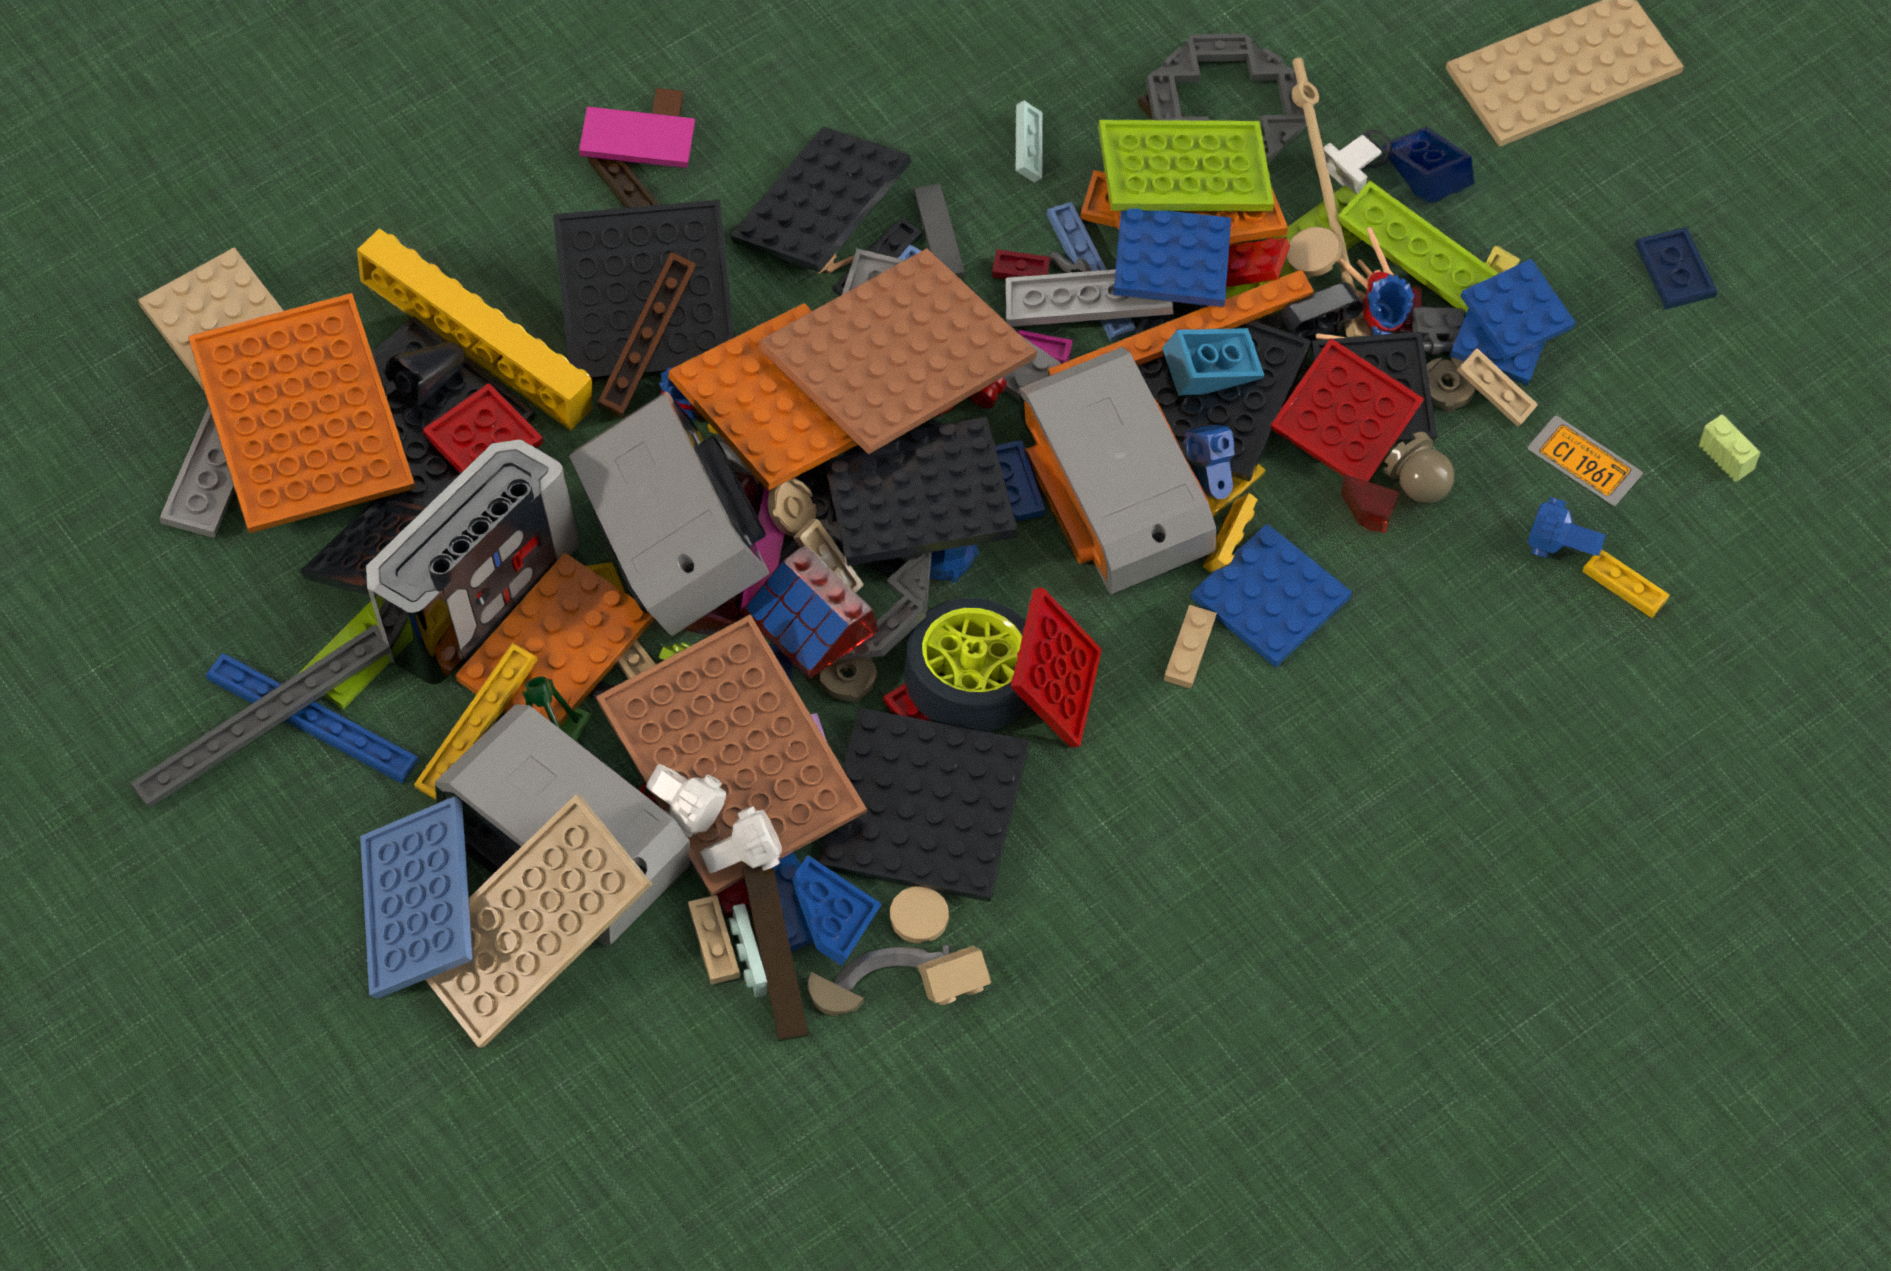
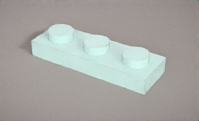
(1028, 141)
(748, 951)

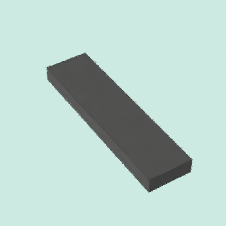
(938, 227)

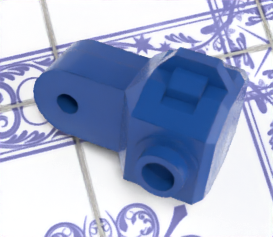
(1210, 453)
(1555, 529)
(952, 563)

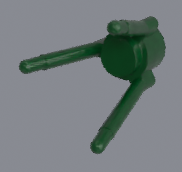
(540, 692)

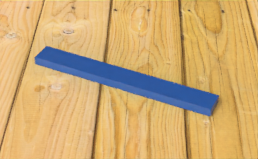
(318, 721)

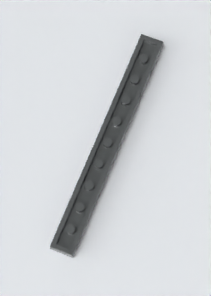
(260, 717)

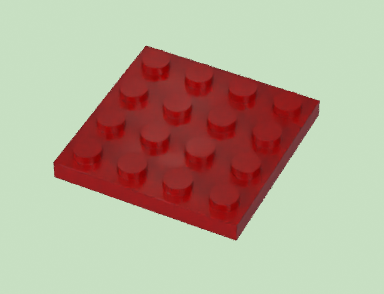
(1346, 412)
(1056, 667)

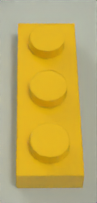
(1231, 532)

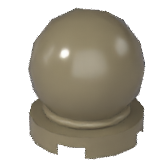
(1423, 471)

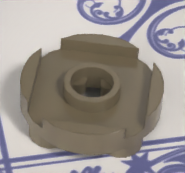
(1448, 397)
(851, 688)

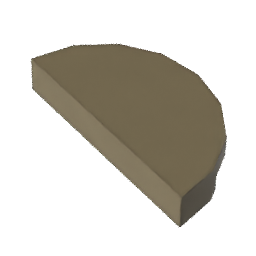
(832, 998)

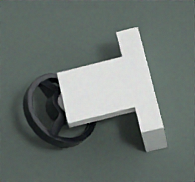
(1346, 163)

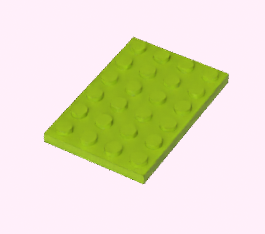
(1185, 165)

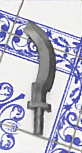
(885, 958)

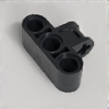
(1323, 311)

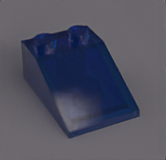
(1431, 164)

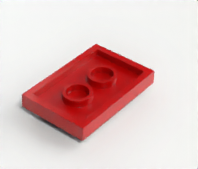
(1256, 261)

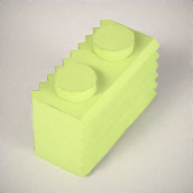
(1729, 448)

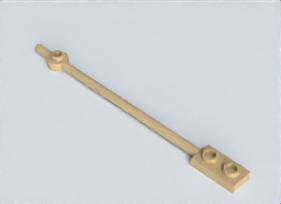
(1306, 96)

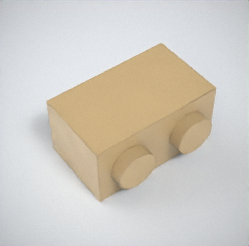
(954, 975)

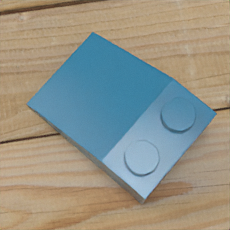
(1211, 359)

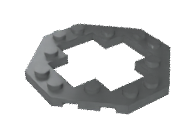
(1262, 66)
(909, 581)

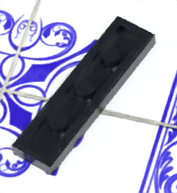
(890, 244)

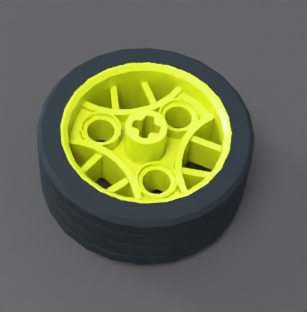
(973, 647)

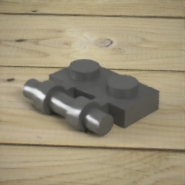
(1437, 324)

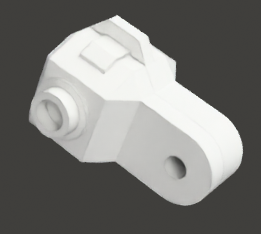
(692, 802)
(751, 841)

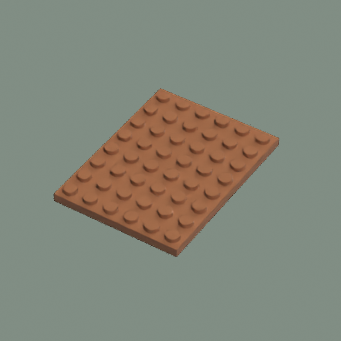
(897, 350)
(735, 717)

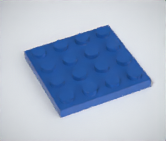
(1172, 256)
(1271, 595)

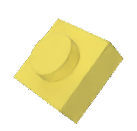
(1501, 260)

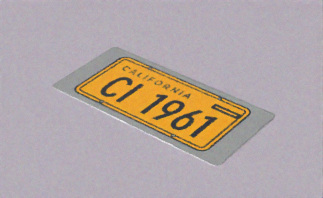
(1585, 460)

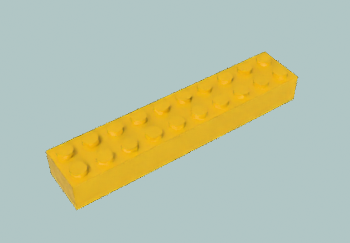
(481, 331)

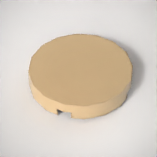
(1314, 251)
(791, 506)
(919, 914)

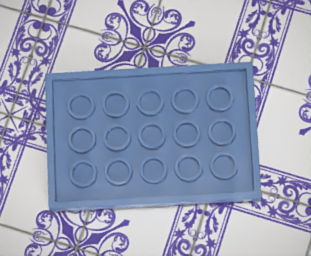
(416, 898)

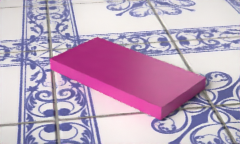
(637, 137)

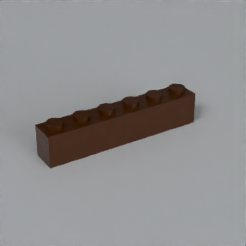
(646, 335)

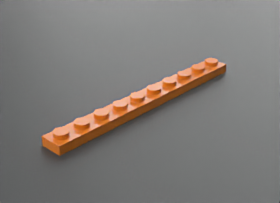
(1236, 312)

